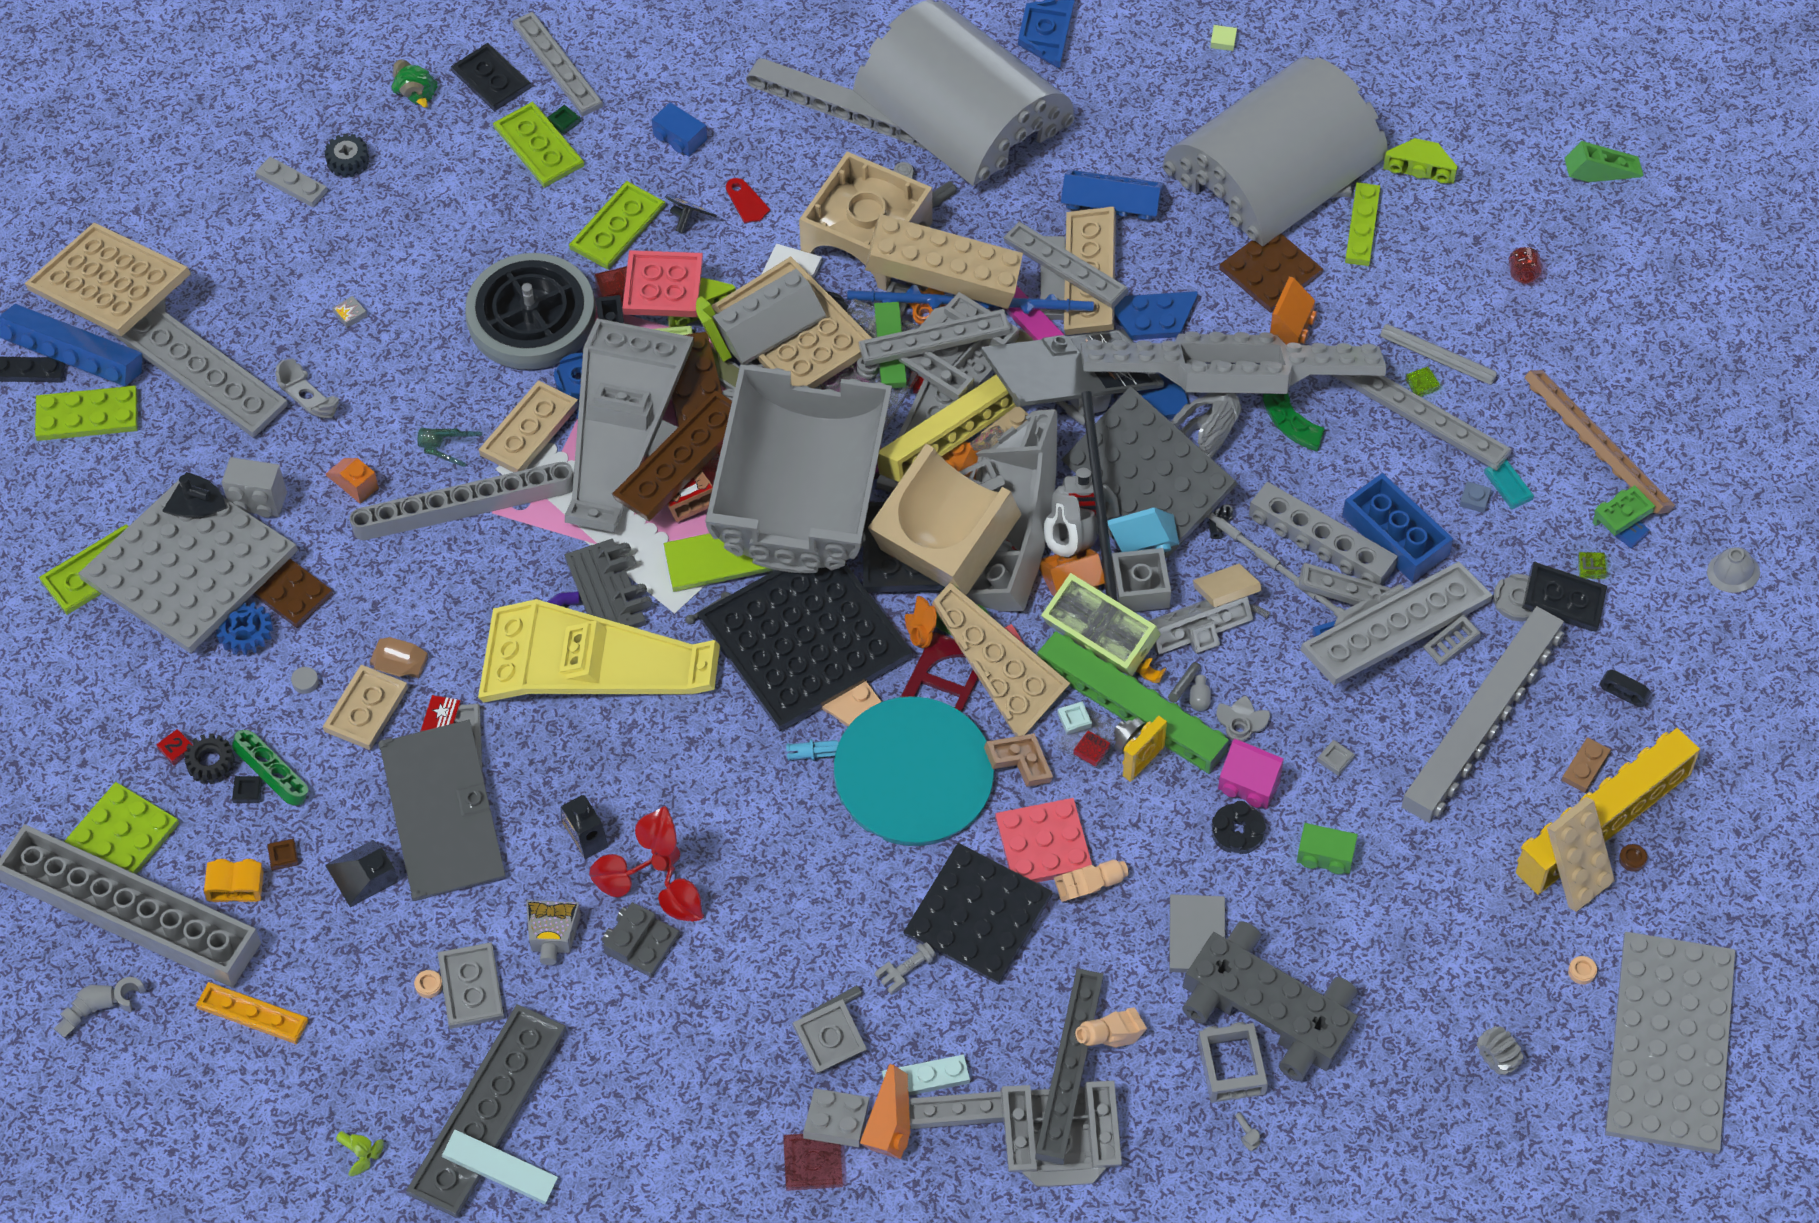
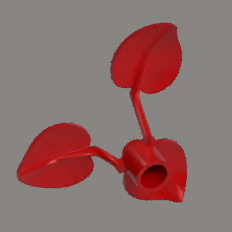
(657, 833)

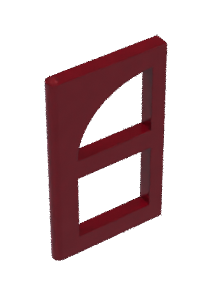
(940, 649)

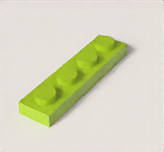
(1362, 224)

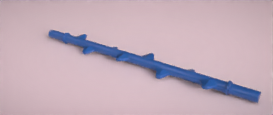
(914, 295)

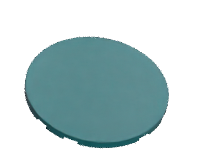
(913, 771)

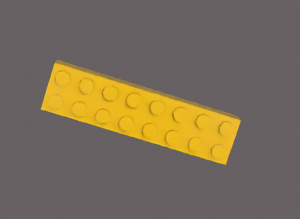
(1617, 801)

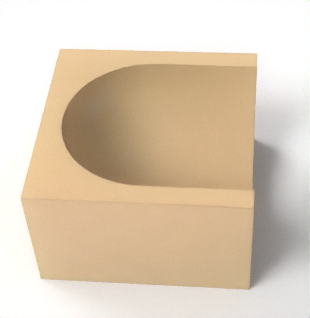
(944, 522)

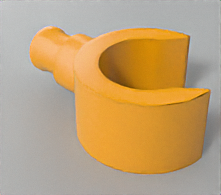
(1149, 673)

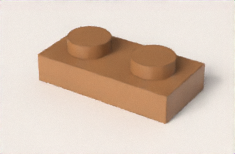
(1586, 765)

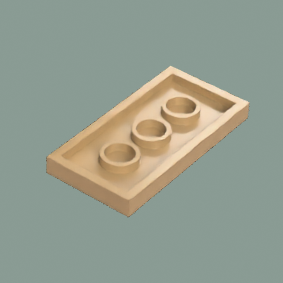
(529, 427)
(1581, 854)

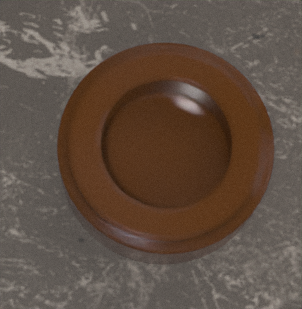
(1633, 857)

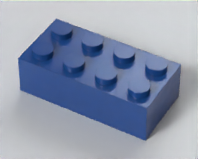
(1399, 525)

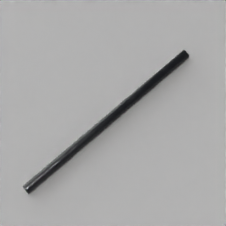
(1099, 495)

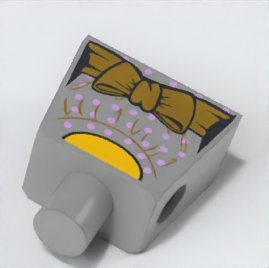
(552, 927)

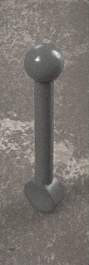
(690, 619)

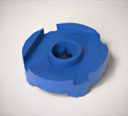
(566, 373)

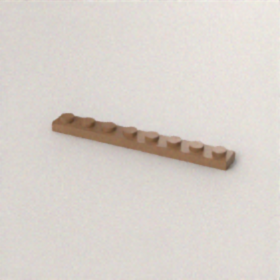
(1592, 435)

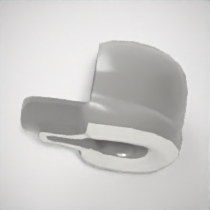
(1069, 527)

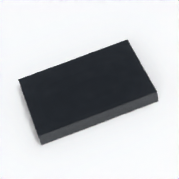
(491, 77)
(1565, 596)

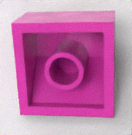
(1250, 774)

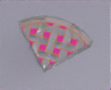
(987, 438)

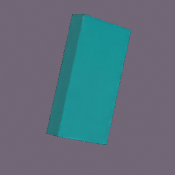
(1509, 485)

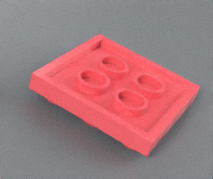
(662, 283)
(1043, 840)

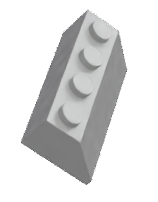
(769, 317)

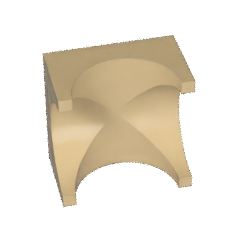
(851, 203)

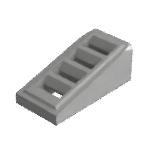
(1461, 623)

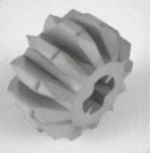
(1500, 1050)

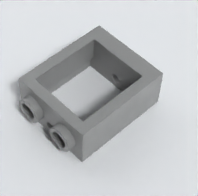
(1236, 1087)

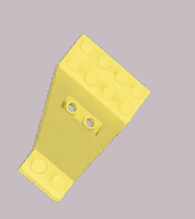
(566, 651)

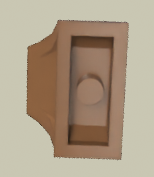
(398, 657)

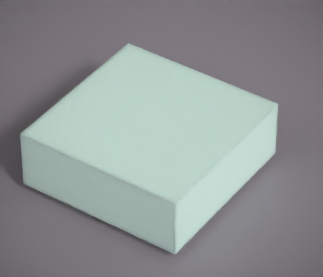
(1074, 718)

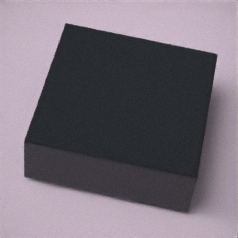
(247, 789)

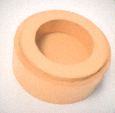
(1582, 970)
(428, 984)

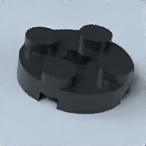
(1237, 842)

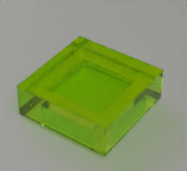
(1422, 381)

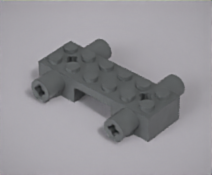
(1270, 999)

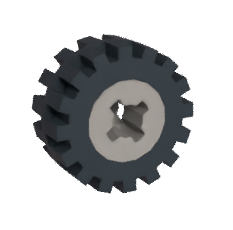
(339, 160)

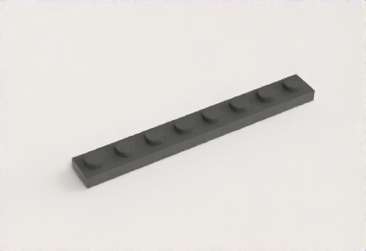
(1068, 1069)

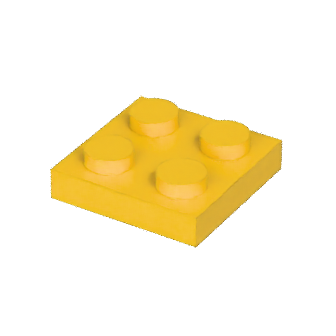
(1144, 748)

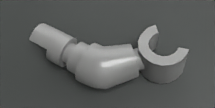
(97, 997)

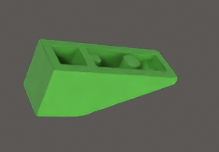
(1598, 163)

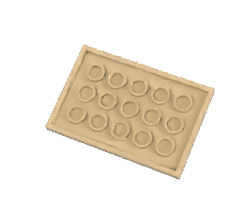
(108, 279)
(820, 349)

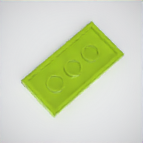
(538, 144)
(617, 225)
(705, 561)
(64, 581)

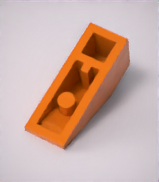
(890, 1118)

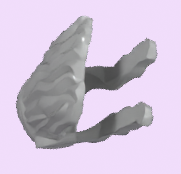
(1214, 424)

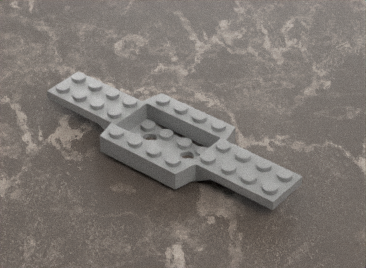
(1278, 368)

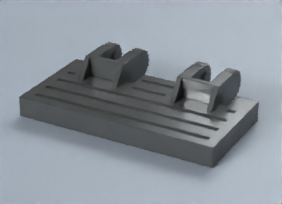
(602, 590)

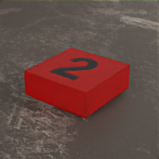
(174, 746)

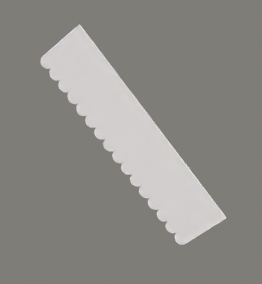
(645, 545)

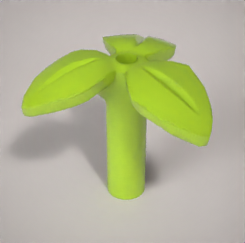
(362, 1148)

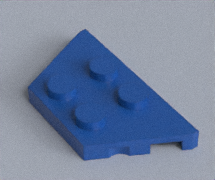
(1046, 29)
(1154, 314)

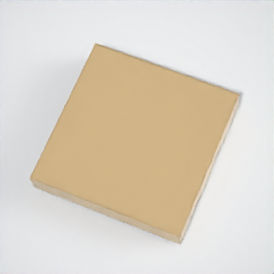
(1227, 585)

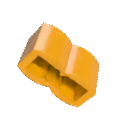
(233, 881)

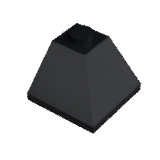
(362, 872)

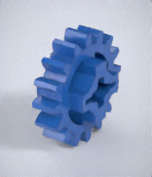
(243, 629)

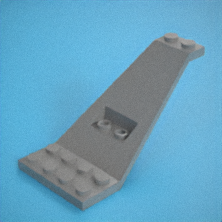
(621, 403)

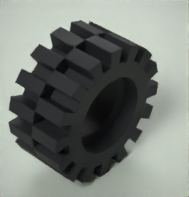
(205, 746)

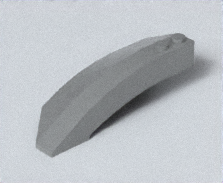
(1028, 466)

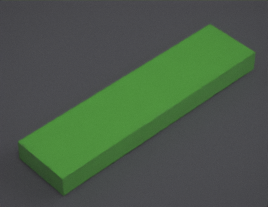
(889, 322)

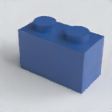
(679, 129)

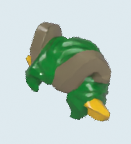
(413, 82)

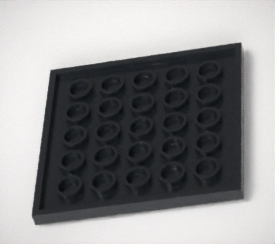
(803, 639)

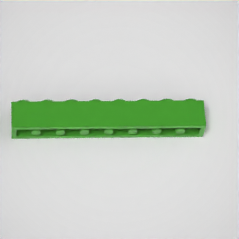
(1130, 700)

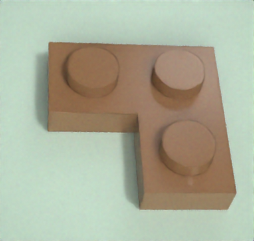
(1024, 753)

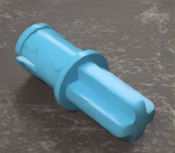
(812, 749)

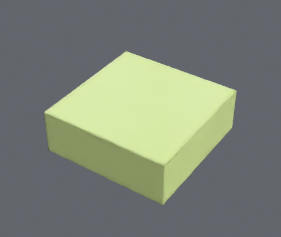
(1223, 38)

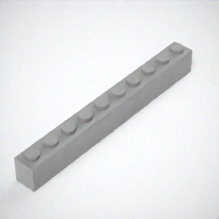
(1482, 714)

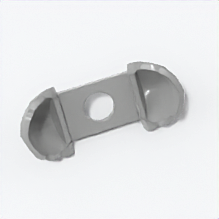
(292, 380)

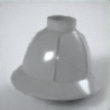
(1733, 570)

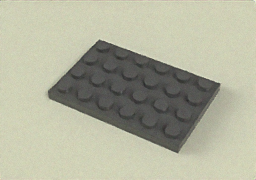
(1153, 465)

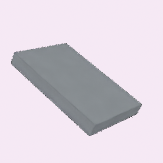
(1191, 925)
(470, 985)

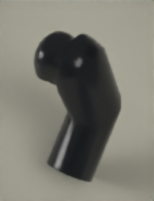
(1224, 512)

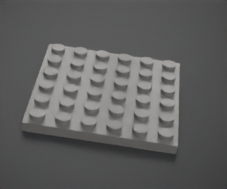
(187, 571)

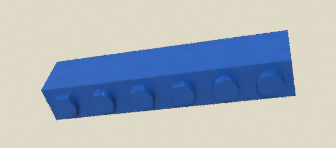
(70, 345)

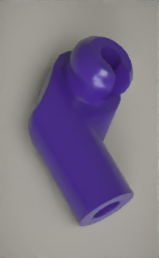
(566, 598)

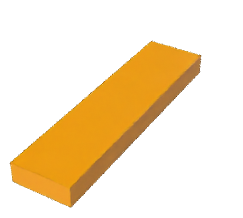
(252, 1013)

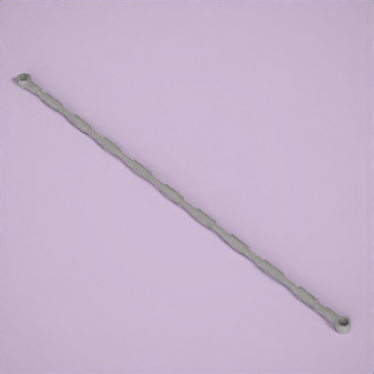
(1236, 535)

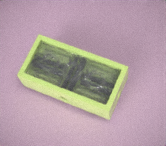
(1101, 624)

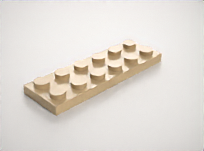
(1092, 239)

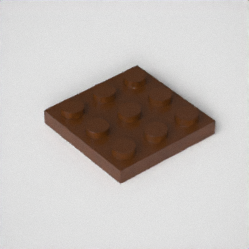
(1266, 269)

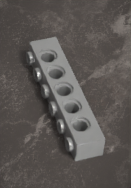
(1315, 525)

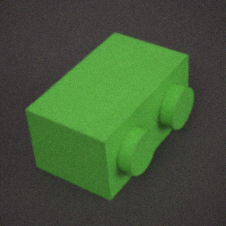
(1326, 848)

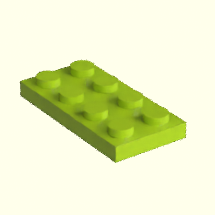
(86, 413)

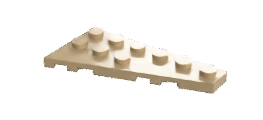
(1009, 671)

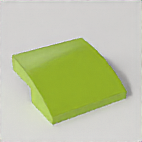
(705, 313)

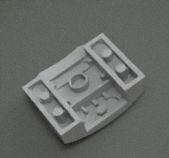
(959, 367)
(1091, 1142)

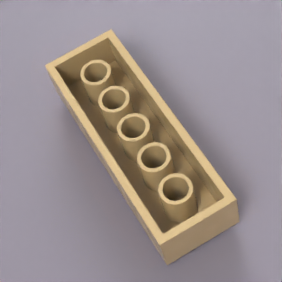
(944, 261)

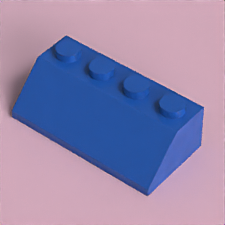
(1104, 190)

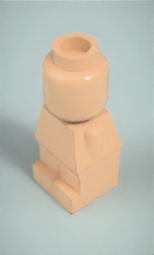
(1090, 879)
(1112, 1030)

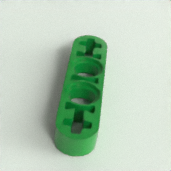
(290, 788)

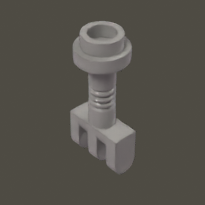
(924, 953)

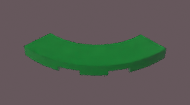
(1292, 423)

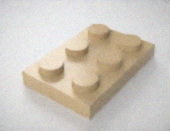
(365, 707)

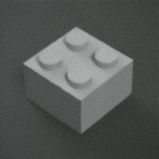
(255, 486)
(1142, 579)

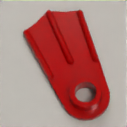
(746, 201)

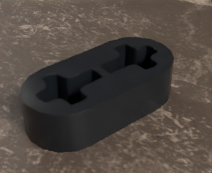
(1625, 688)

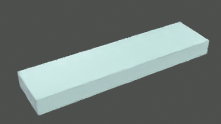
(499, 1167)

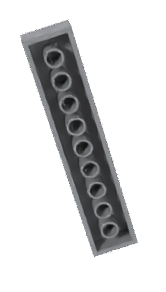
(128, 905)

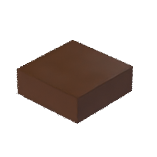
(282, 854)

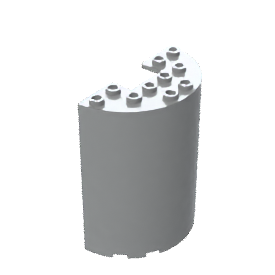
(958, 90)
(1282, 148)
(796, 470)

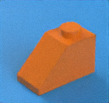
(354, 478)

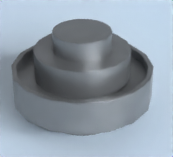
(1126, 731)

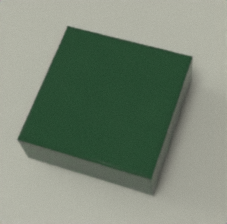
(564, 119)

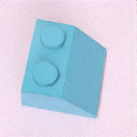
(1145, 530)

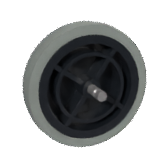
(530, 310)

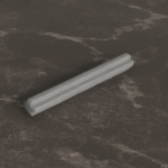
(1438, 354)

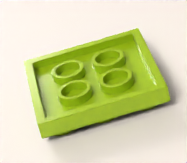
(123, 829)

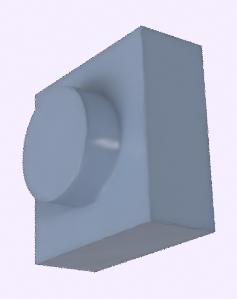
(1475, 497)

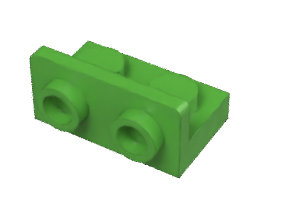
(1623, 511)

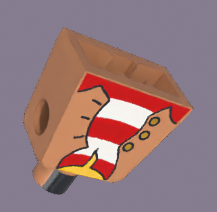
(691, 498)

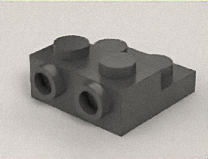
(639, 939)

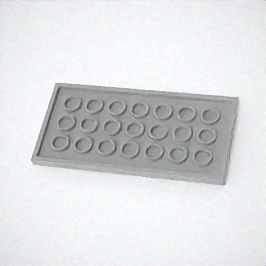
(1670, 1043)

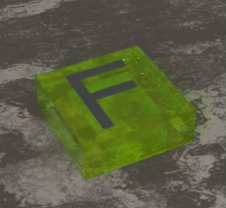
(1592, 565)

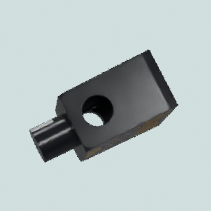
(580, 820)

